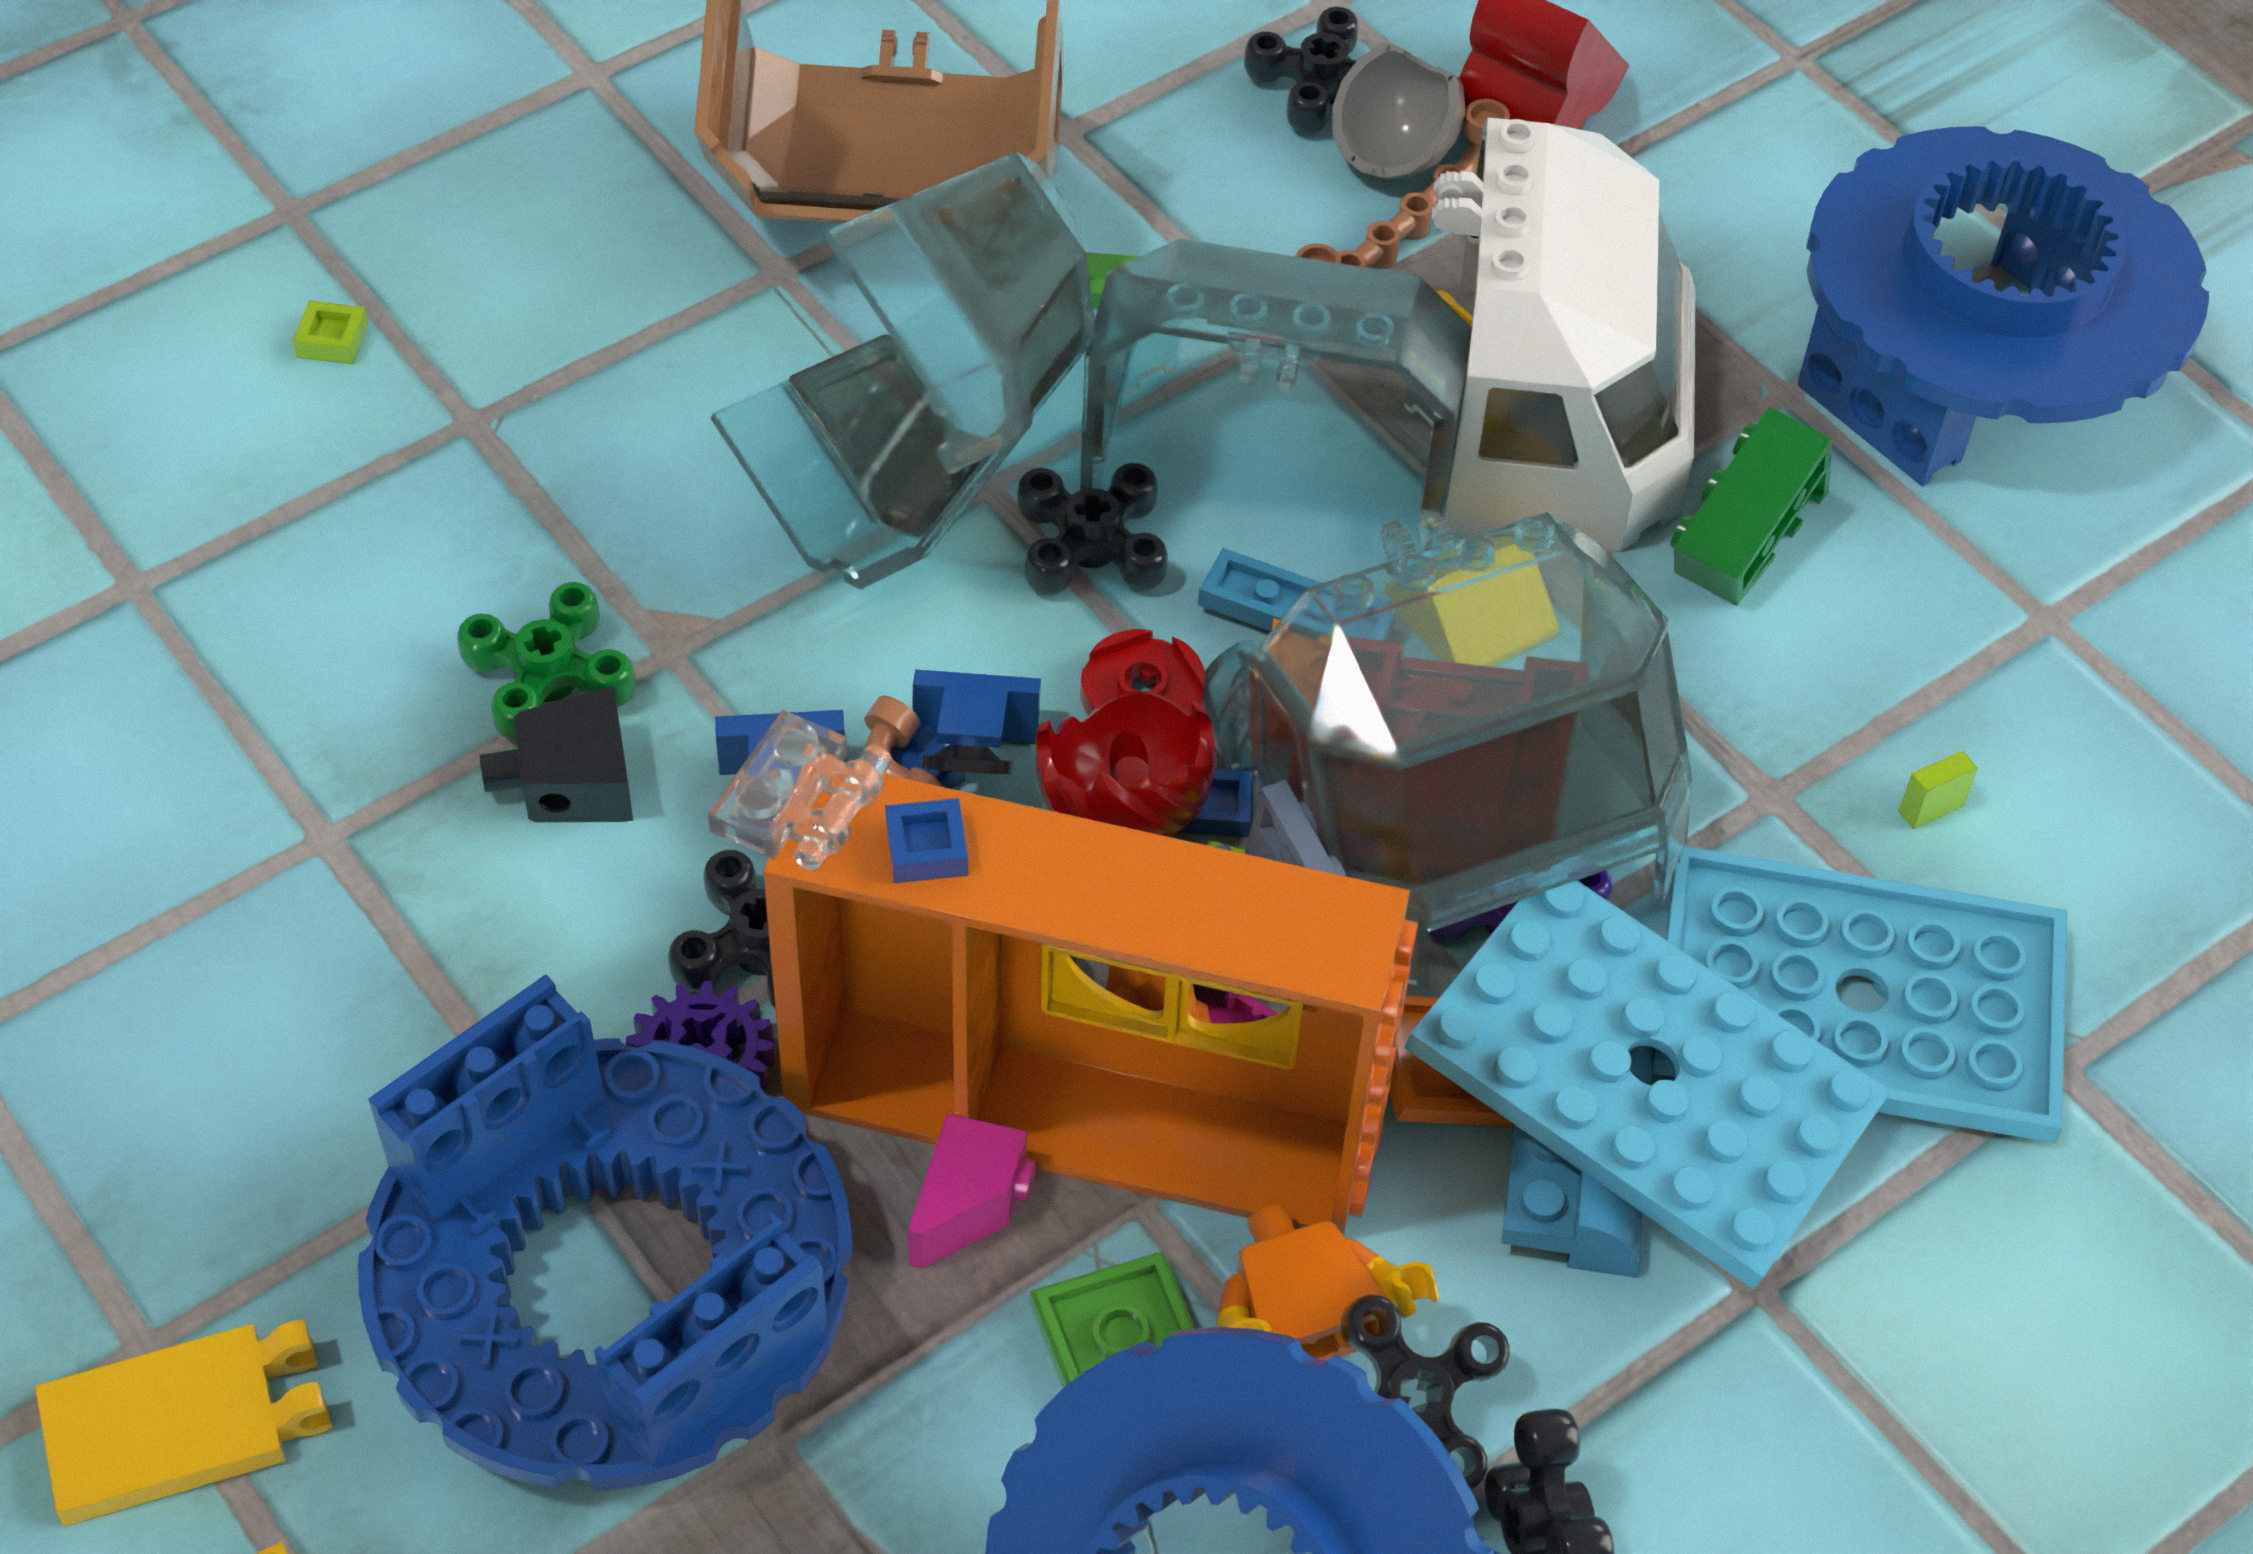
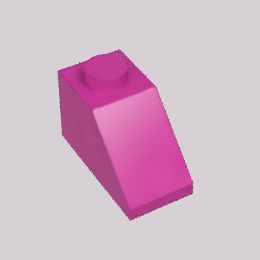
(969, 1187)

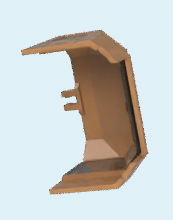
(857, 138)

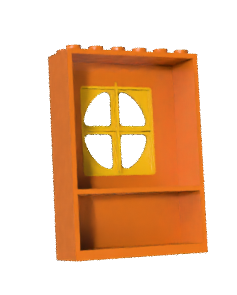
(974, 1009)

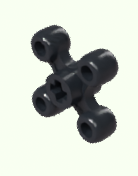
(1315, 66)
(1091, 528)
(743, 940)
(1436, 1375)
(1534, 1501)

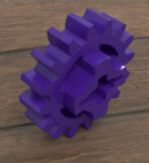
(712, 1025)

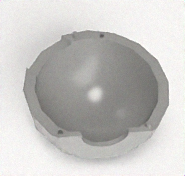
(1396, 113)

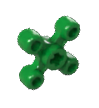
(545, 656)

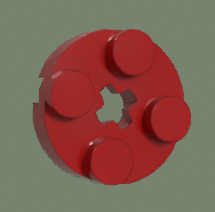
(1137, 655)

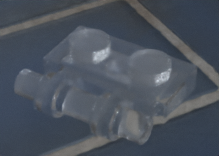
(781, 782)

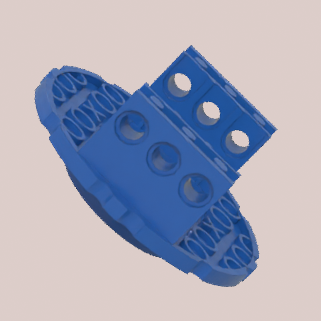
(1923, 350)
(545, 1112)
(1225, 1419)

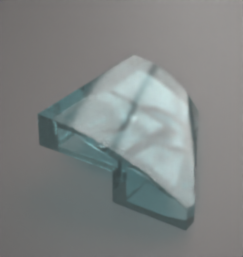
(1228, 704)

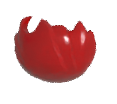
(1130, 763)

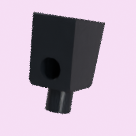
(566, 761)

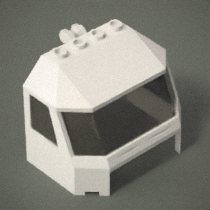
(1574, 341)

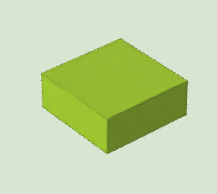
(330, 332)
(1937, 789)

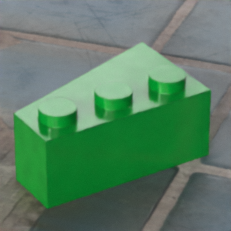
(1752, 505)

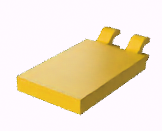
(176, 1419)

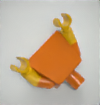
(1306, 1279)

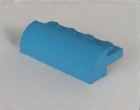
(1566, 1210)

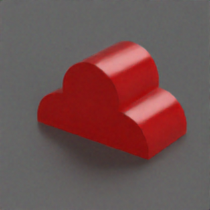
(1540, 62)

